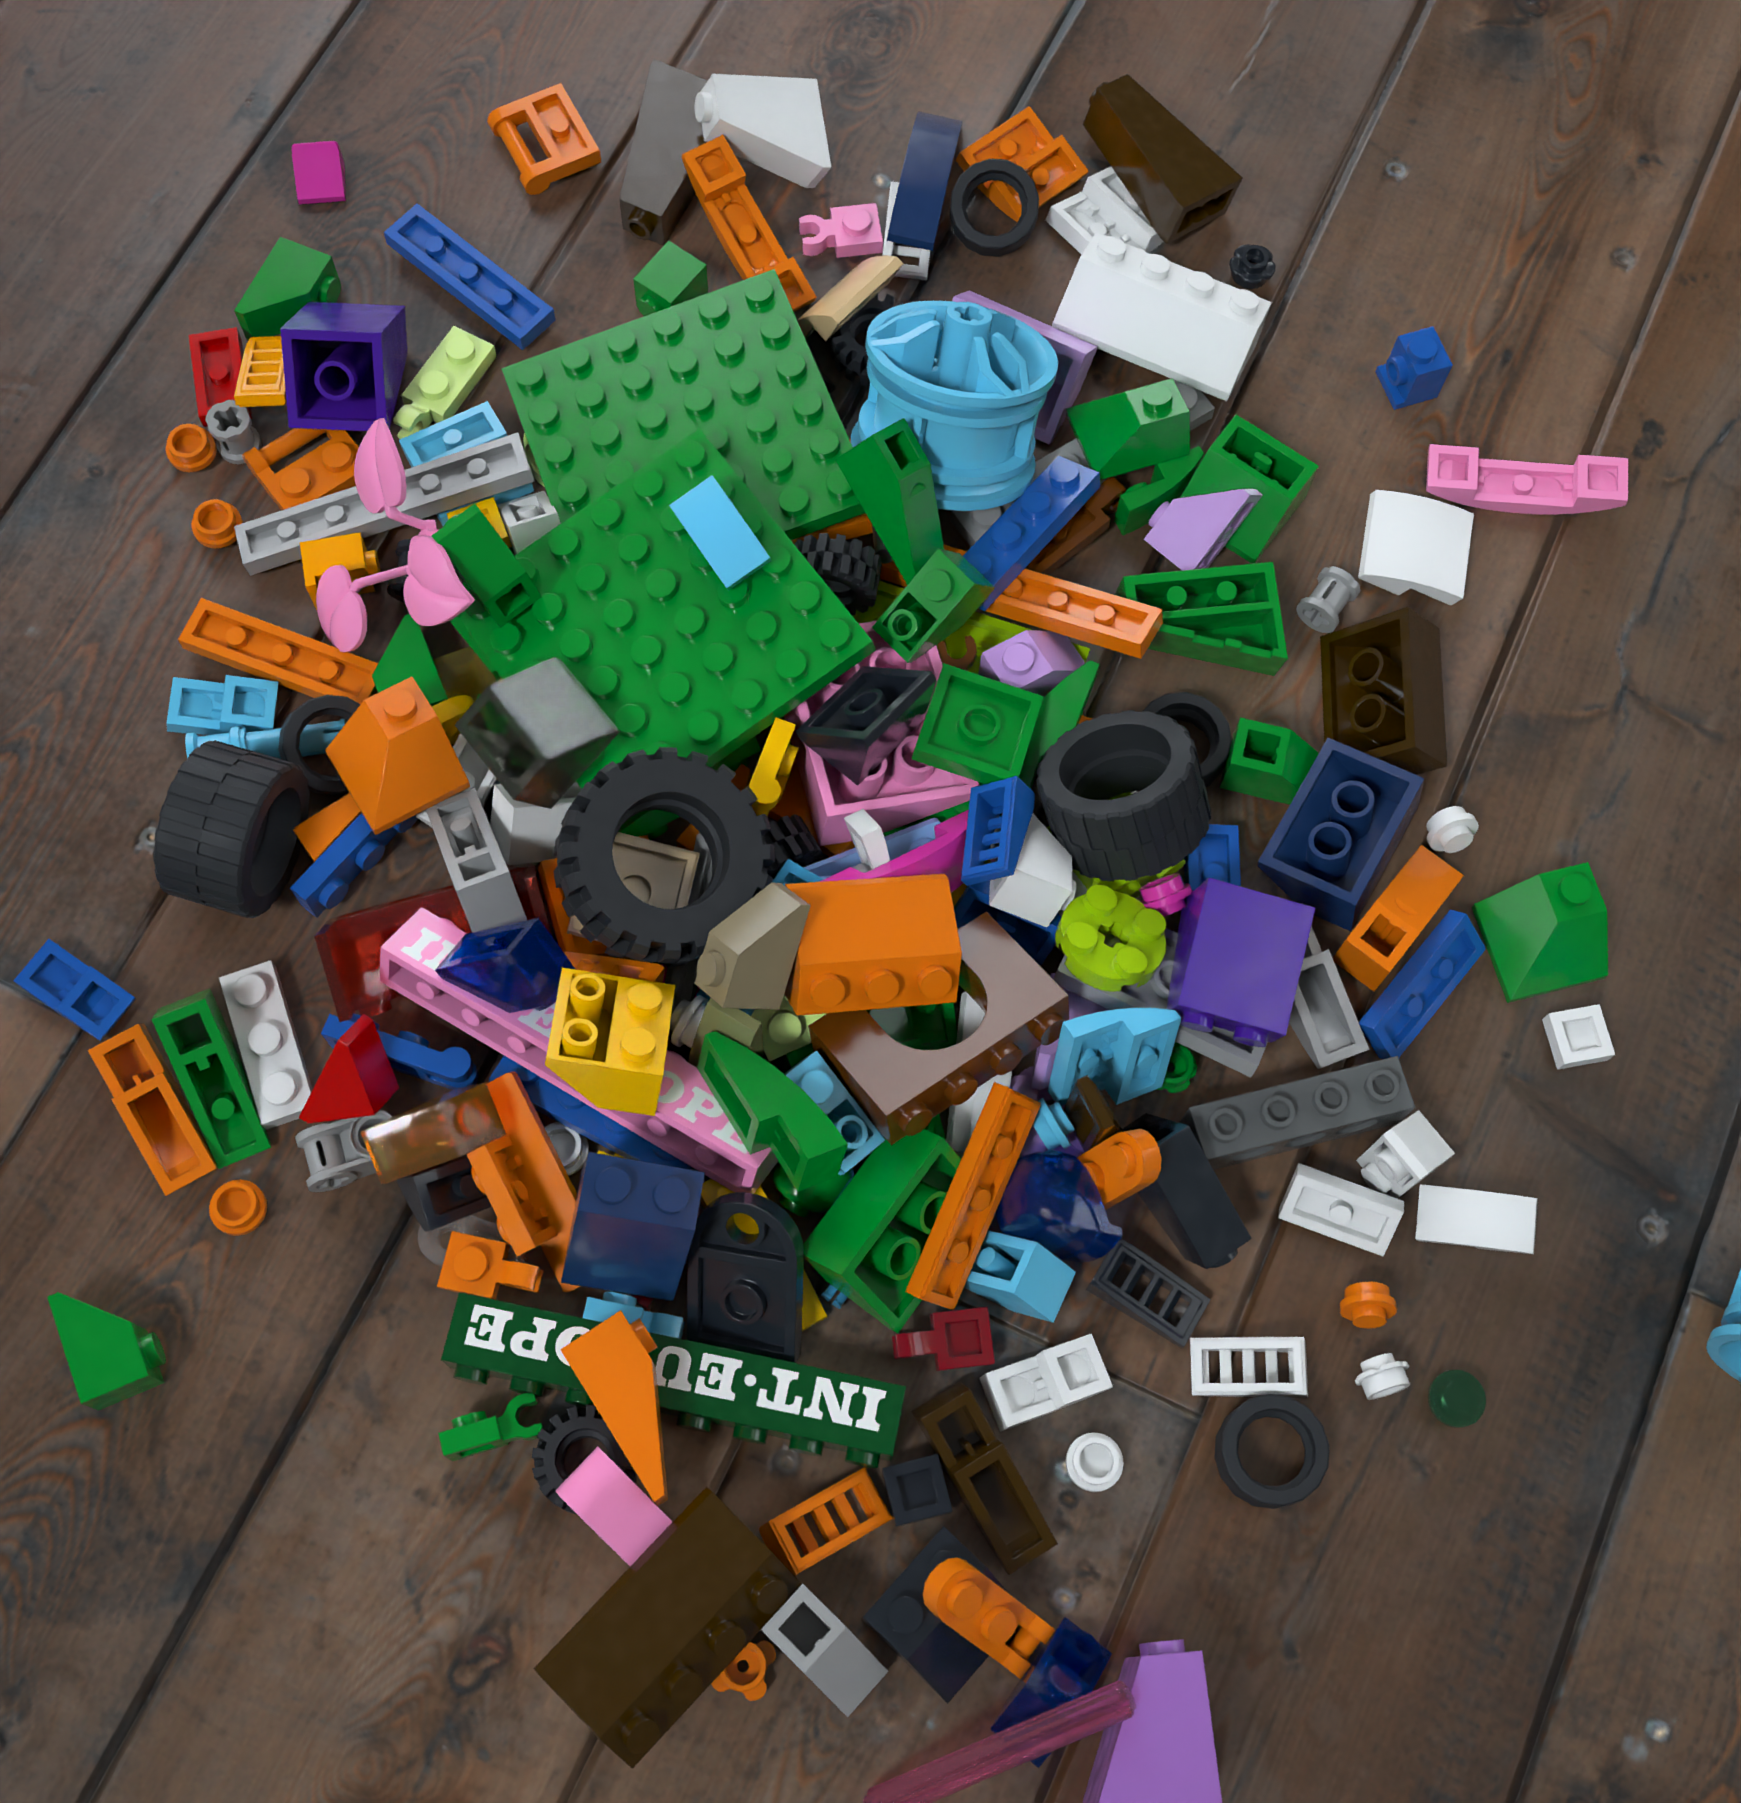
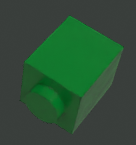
(669, 280)

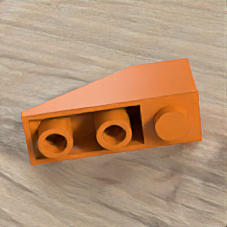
(1397, 918)

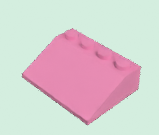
(897, 788)

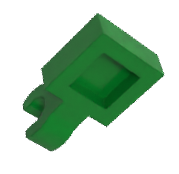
(477, 1433)

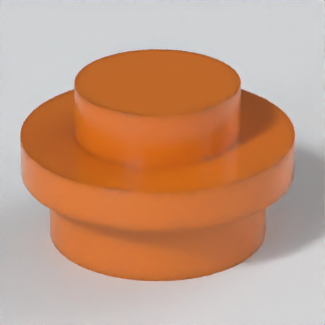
(190, 448)
(215, 523)
(238, 1207)
(1368, 1304)

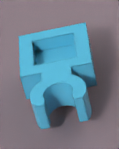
(613, 1302)

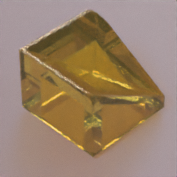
(463, 673)

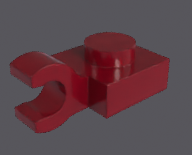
(955, 1339)

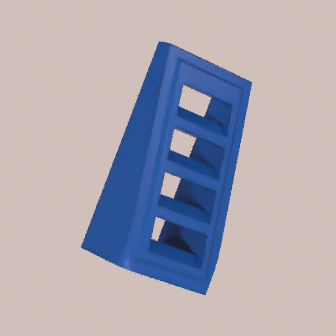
(1016, 804)

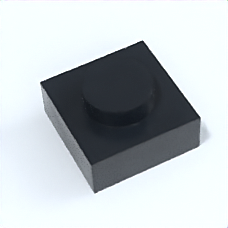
(916, 1490)

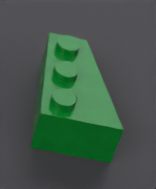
(1216, 614)

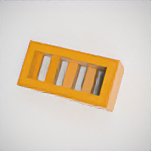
(261, 374)

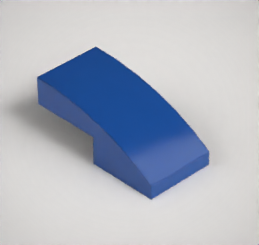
(74, 990)

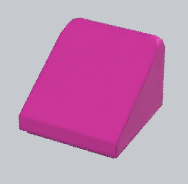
(319, 172)

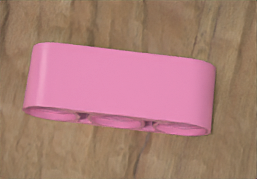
(613, 1506)

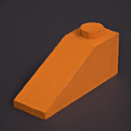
(623, 1387)

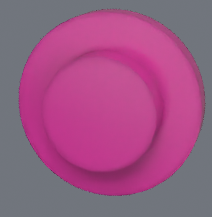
(1166, 894)

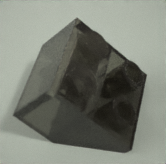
(537, 732)

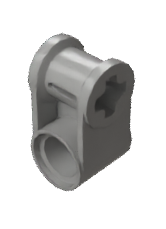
(338, 1151)

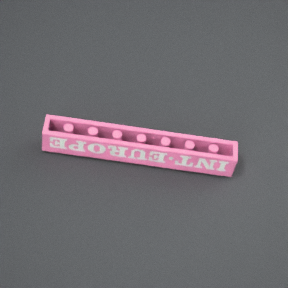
(687, 1113)

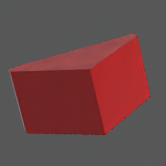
(354, 1079)

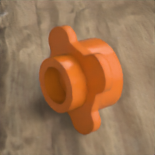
(752, 1681)

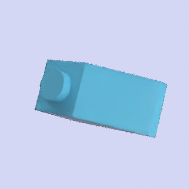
(1020, 1276)

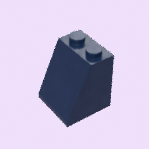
(632, 1226)

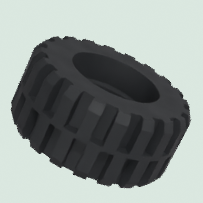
(675, 786)

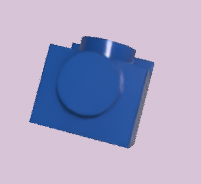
(1415, 368)

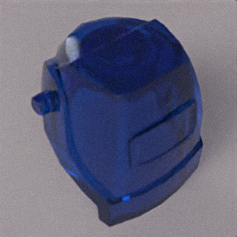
(1058, 1206)

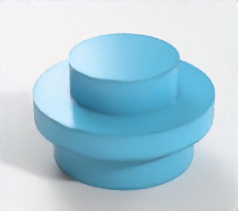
(1053, 1125)

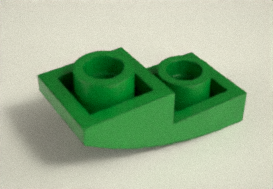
(1167, 483)

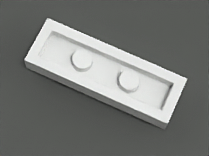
(267, 1043)

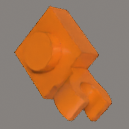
(480, 1267)

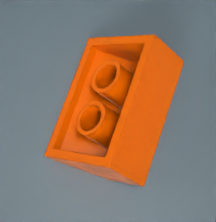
(875, 945)

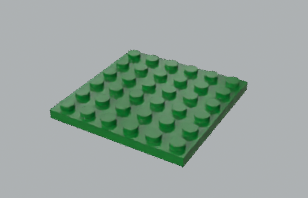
(710, 364)
(657, 628)

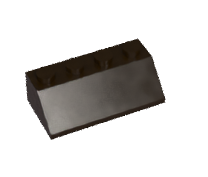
(667, 1627)

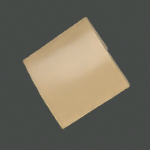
(849, 296)

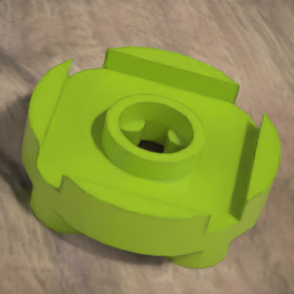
(1124, 917)

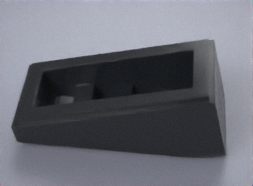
(1160, 1276)

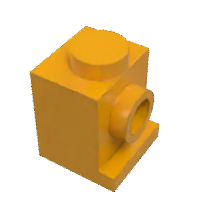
(338, 550)

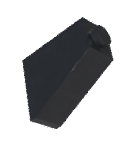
(1190, 1197)

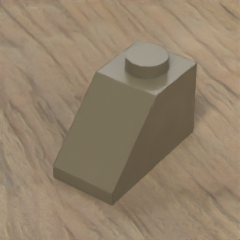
(754, 950)

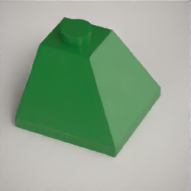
(1132, 428)
(1546, 932)

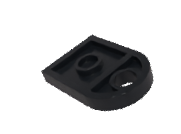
(746, 1285)

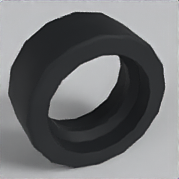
(983, 172)
(1207, 718)
(293, 727)
(1313, 1439)

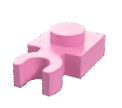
(850, 230)

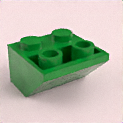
(1254, 460)

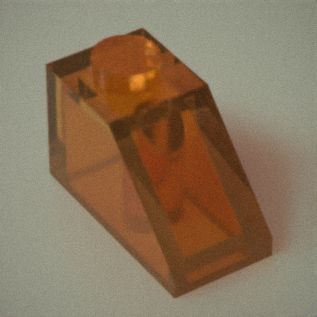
(433, 1132)

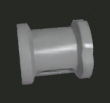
(232, 430)
(1328, 599)

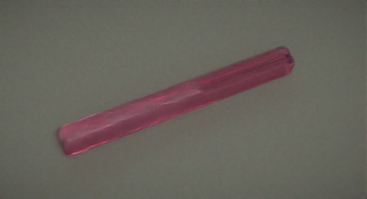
(1009, 1747)

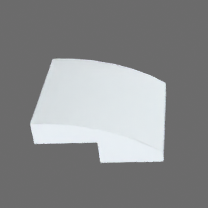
(1106, 209)
(1416, 545)

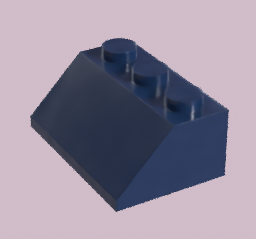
(1341, 832)

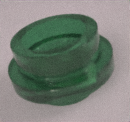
(1456, 1398)

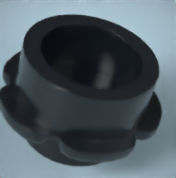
(1248, 274)

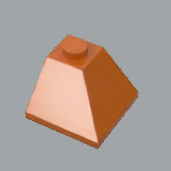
(396, 757)

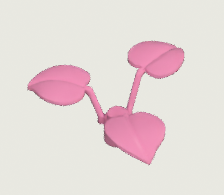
(431, 589)

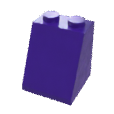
(343, 364)
(1238, 961)

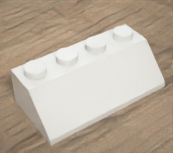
(1162, 315)

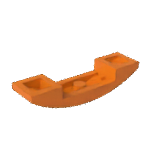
(738, 220)

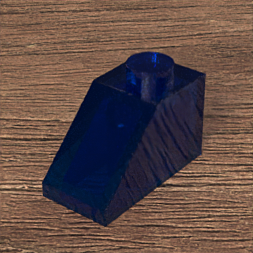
(508, 966)

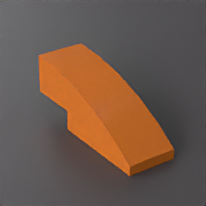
(153, 1108)

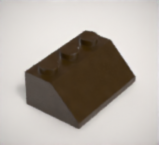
(1386, 690)

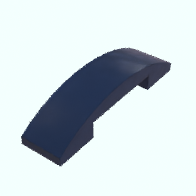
(924, 180)

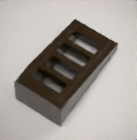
(1090, 1114)

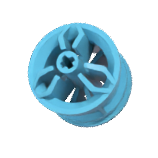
(967, 391)

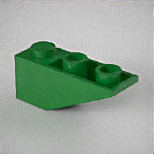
(897, 494)

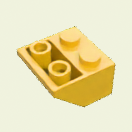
(611, 1038)

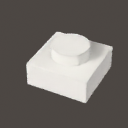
(1578, 1036)

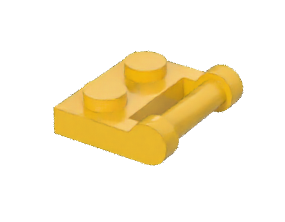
(773, 767)

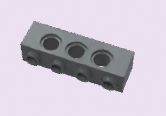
(1301, 1113)

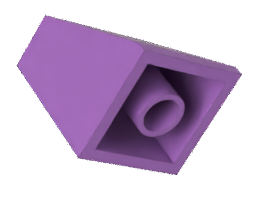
(1168, 1742)

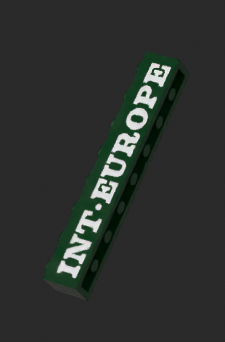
(693, 1380)

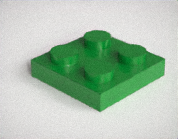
(977, 726)

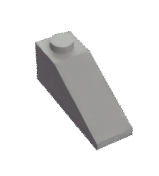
(475, 862)

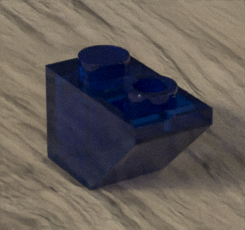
(1060, 1673)

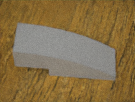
(1323, 1011)

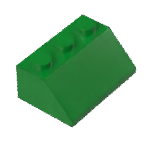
(882, 1224)

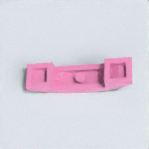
(1526, 487)

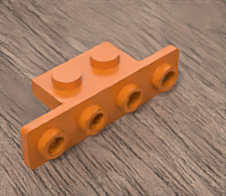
(525, 1178)

